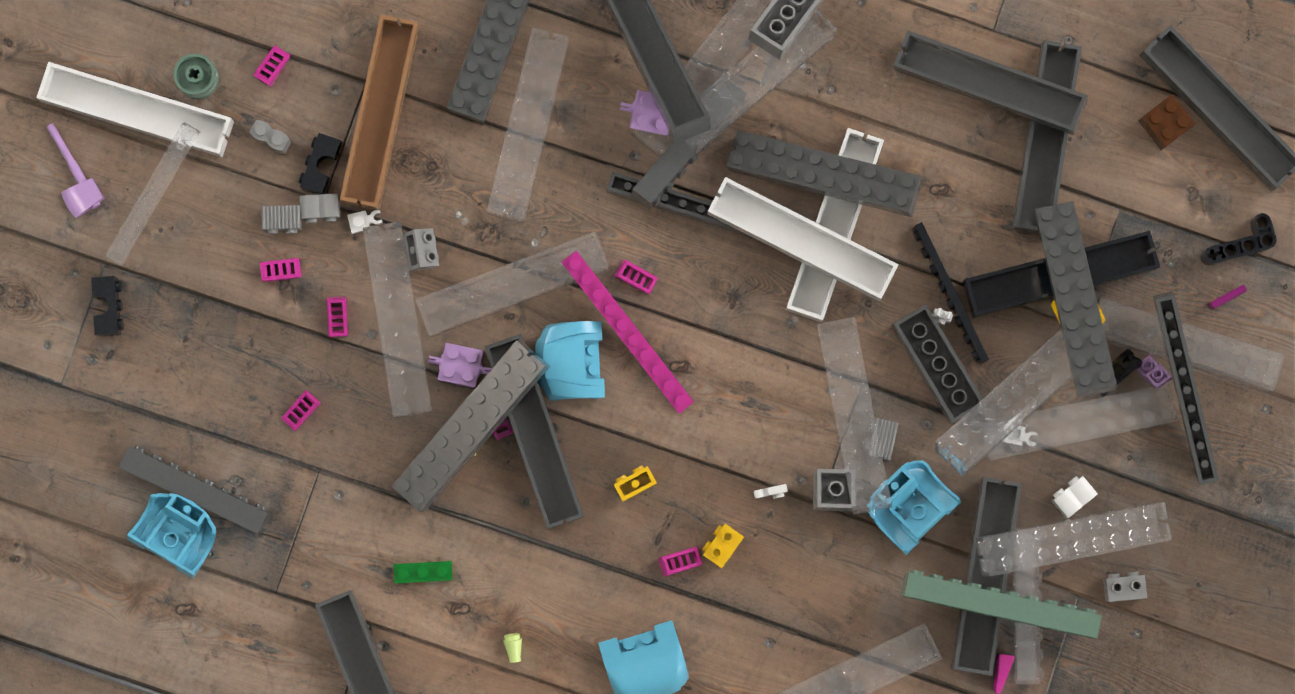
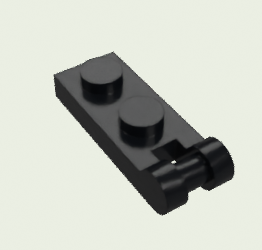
(1121, 370)

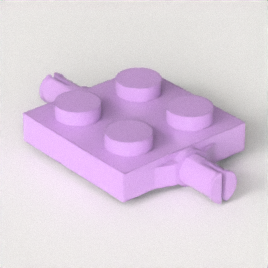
(645, 114)
(460, 365)

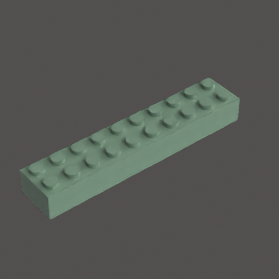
(1000, 605)

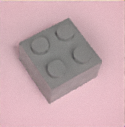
(830, 490)

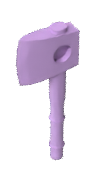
(86, 193)

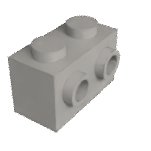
(421, 249)
(1124, 588)

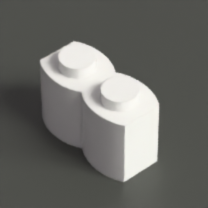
(1074, 497)

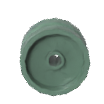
(194, 65)

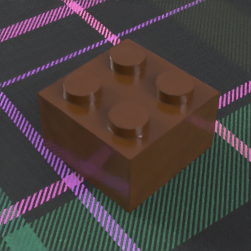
(1166, 122)

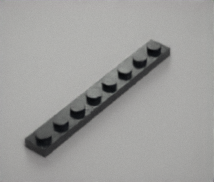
(953, 301)

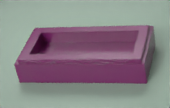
(1227, 297)

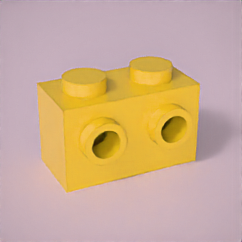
(634, 484)
(722, 546)

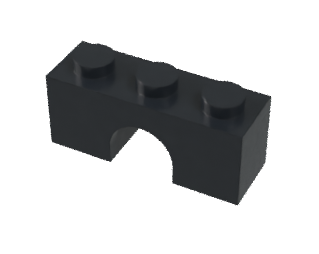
(323, 148)
(109, 322)

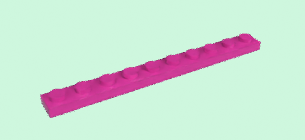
(627, 331)

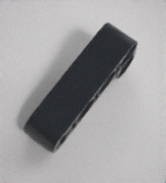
(1238, 245)

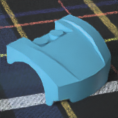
(573, 360)
(175, 532)

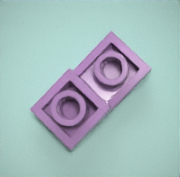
(1153, 373)

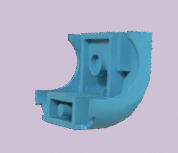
(917, 505)
(646, 662)

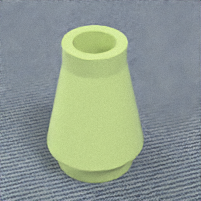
(513, 646)

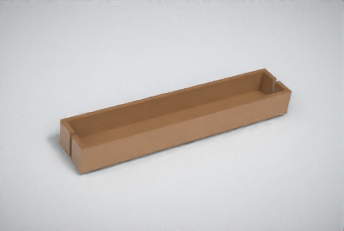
(379, 112)

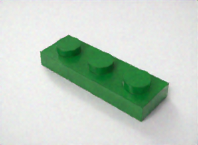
(423, 572)

